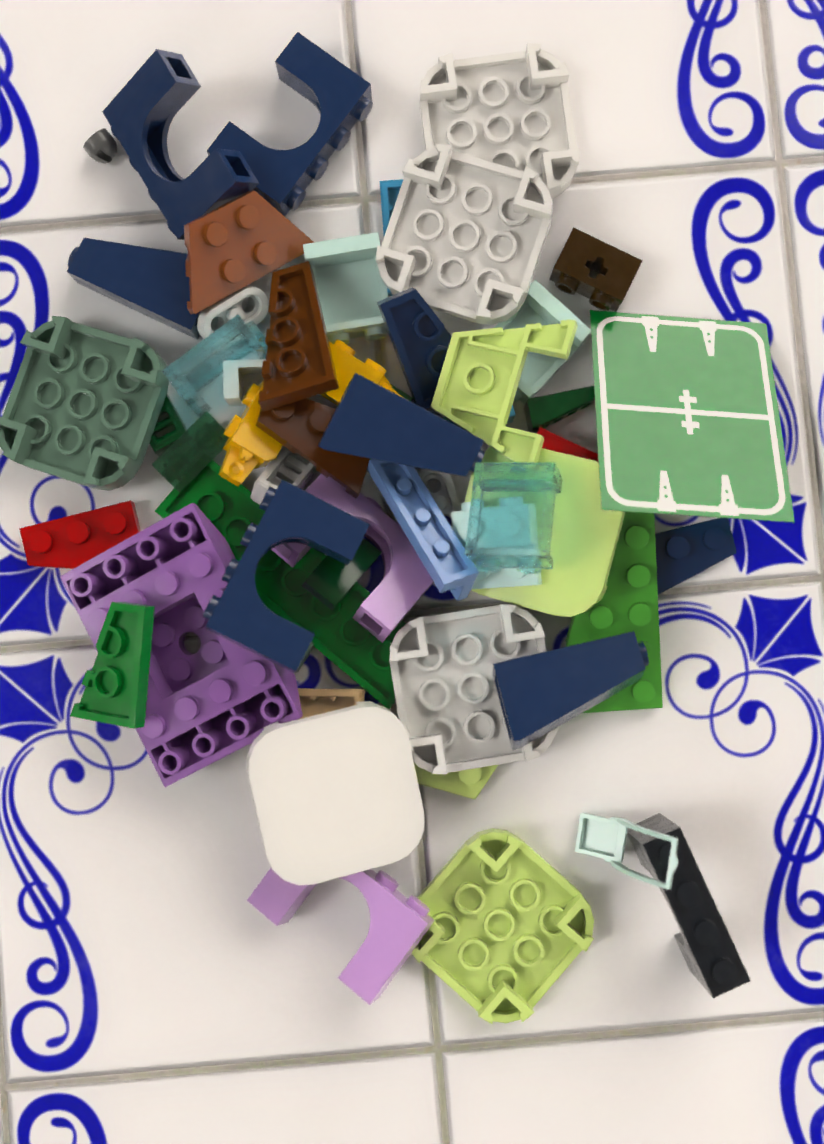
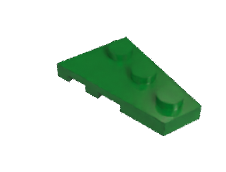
(120, 674)

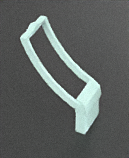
(607, 840)

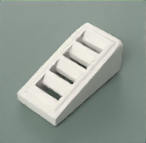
(276, 468)

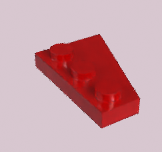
(79, 537)

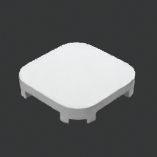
(504, 112)
(466, 234)
(449, 690)
(335, 793)

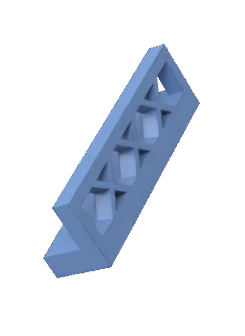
(425, 527)

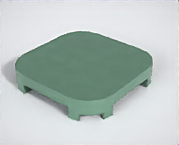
(83, 404)

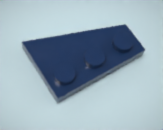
(418, 342)

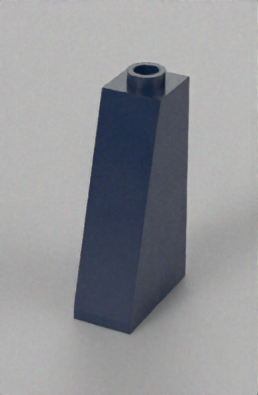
(139, 278)
(394, 430)
(564, 682)

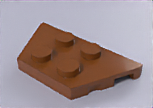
(237, 247)

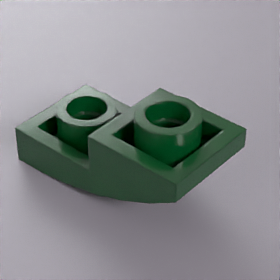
(334, 580)

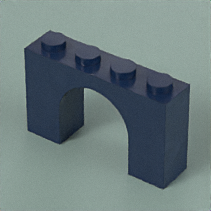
(341, 100)
(141, 123)
(288, 518)

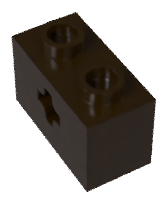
(614, 268)

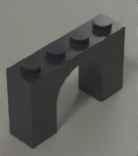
(702, 932)

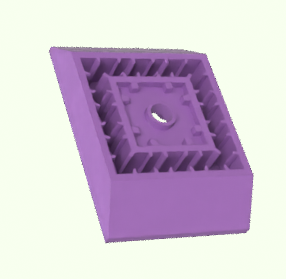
(197, 701)

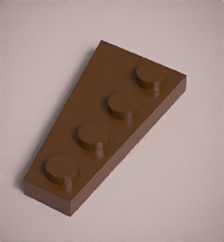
(298, 344)

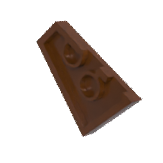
(300, 428)

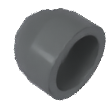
(101, 146)

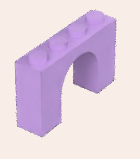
(404, 573)
(393, 932)

